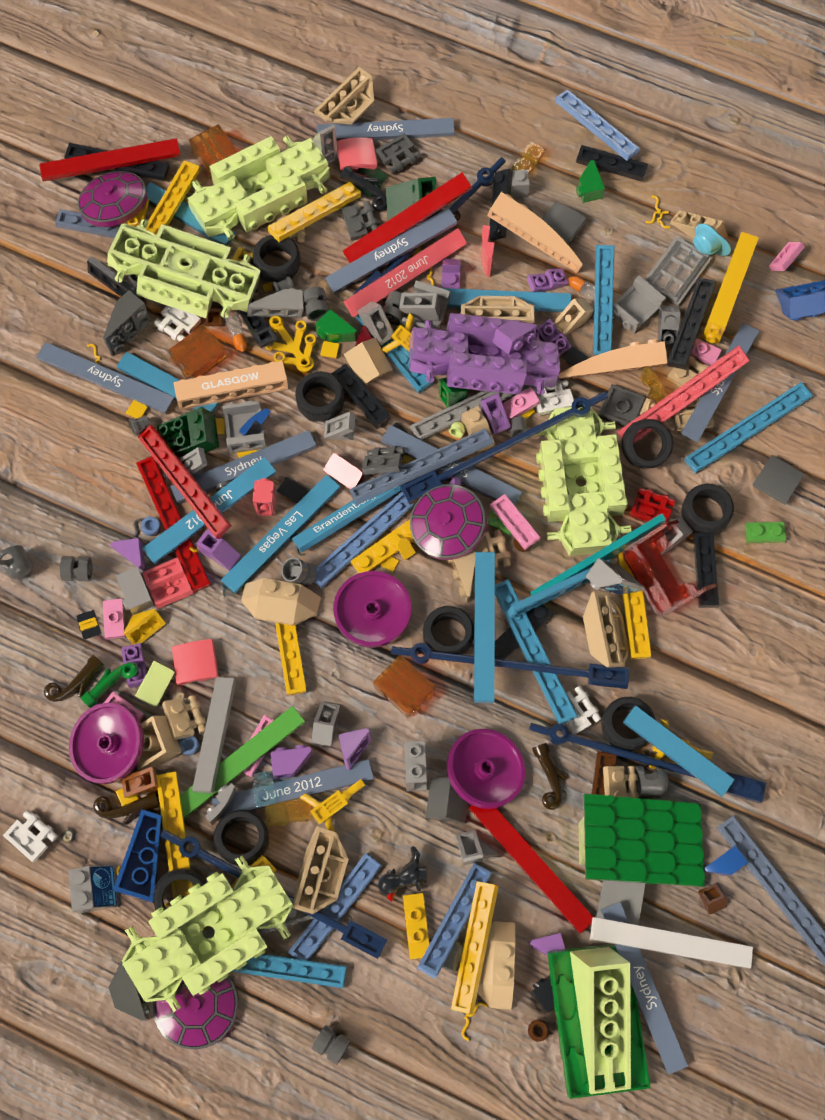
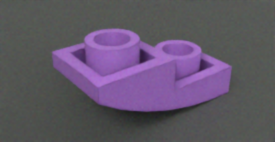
(547, 281)
(549, 333)
(135, 654)

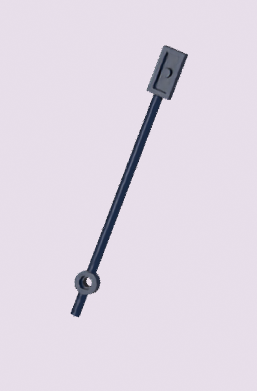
(481, 181)
(419, 486)
(597, 674)
(741, 787)
(352, 934)

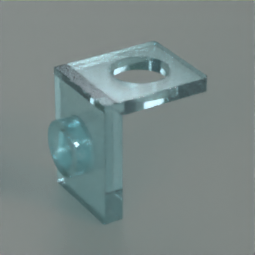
(263, 782)

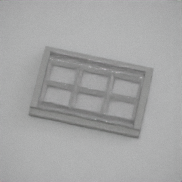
(677, 270)

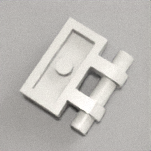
(184, 320)
(553, 400)
(582, 722)
(25, 841)

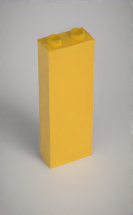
(730, 288)

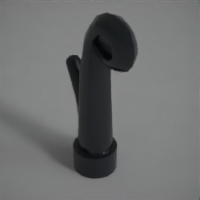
(367, 184)

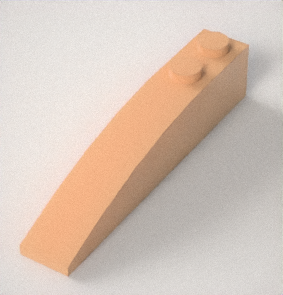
(533, 229)
(622, 359)

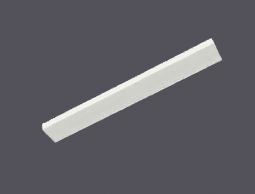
(671, 943)

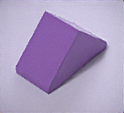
(131, 550)
(353, 745)
(548, 943)

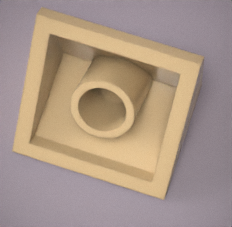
(368, 361)

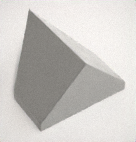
(474, 848)

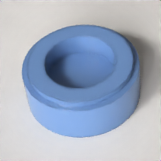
(150, 526)
(189, 746)

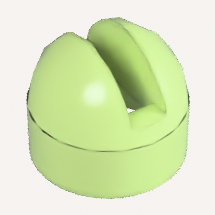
(457, 429)

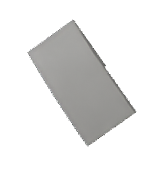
(225, 796)

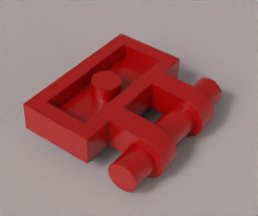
(646, 510)

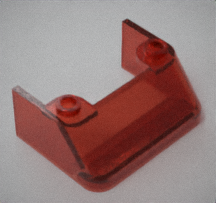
(652, 572)

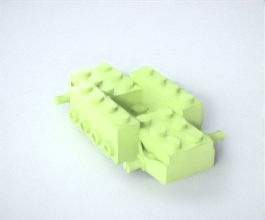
(261, 166)
(183, 269)
(574, 453)
(183, 952)

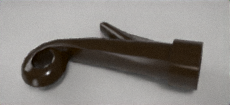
(79, 682)
(552, 773)
(131, 809)

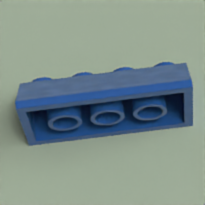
(802, 300)

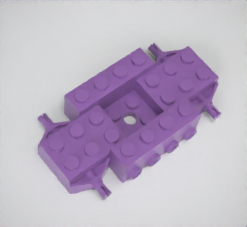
(473, 360)

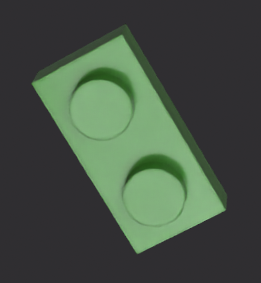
(765, 532)

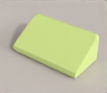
(154, 684)

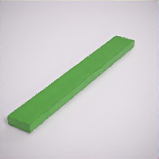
(245, 757)

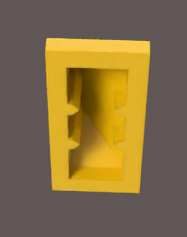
(143, 626)

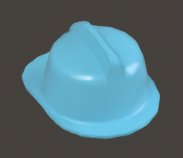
(709, 241)

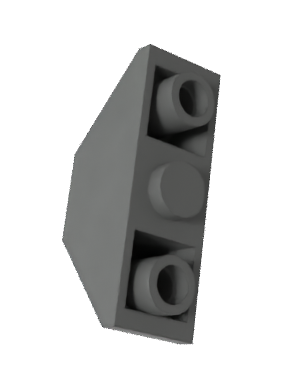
(126, 996)

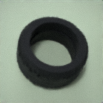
(278, 273)
(315, 380)
(666, 439)
(712, 492)
(453, 613)
(607, 727)
(232, 818)
(171, 876)

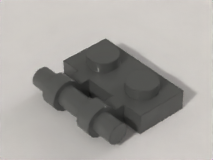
(395, 149)
(354, 220)
(383, 460)

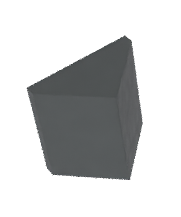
(445, 803)

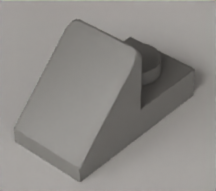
(340, 427)
(195, 461)

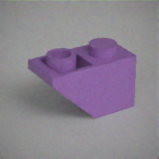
(514, 335)
(218, 550)
(289, 762)

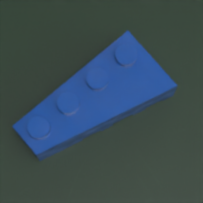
(140, 863)

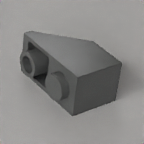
(668, 324)

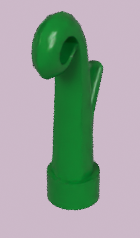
(107, 681)

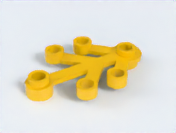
(292, 346)

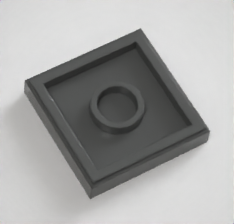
(621, 406)

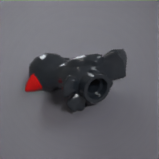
(410, 876)

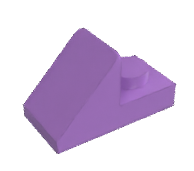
(451, 273)
(495, 413)

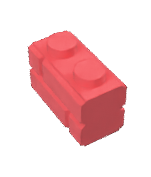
(265, 497)

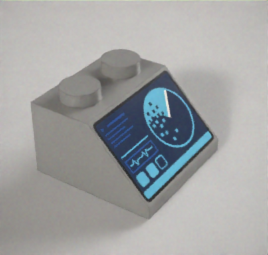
(612, 578)
(92, 888)

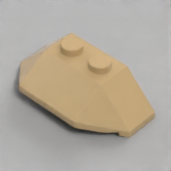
(348, 100)
(499, 307)
(280, 601)
(605, 630)
(320, 872)
(498, 967)

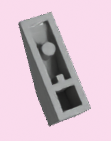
(327, 143)
(282, 304)

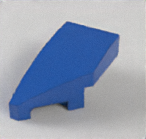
(258, 418)
(727, 863)

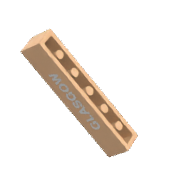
(230, 385)

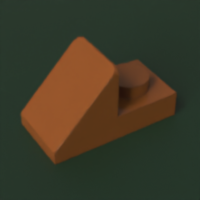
(140, 782)

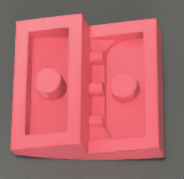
(356, 153)
(487, 251)
(167, 583)
(195, 661)

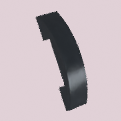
(258, 329)

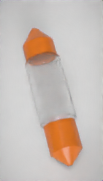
(583, 287)
(236, 330)

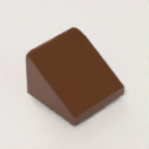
(214, 317)
(713, 898)

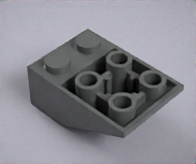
(125, 322)

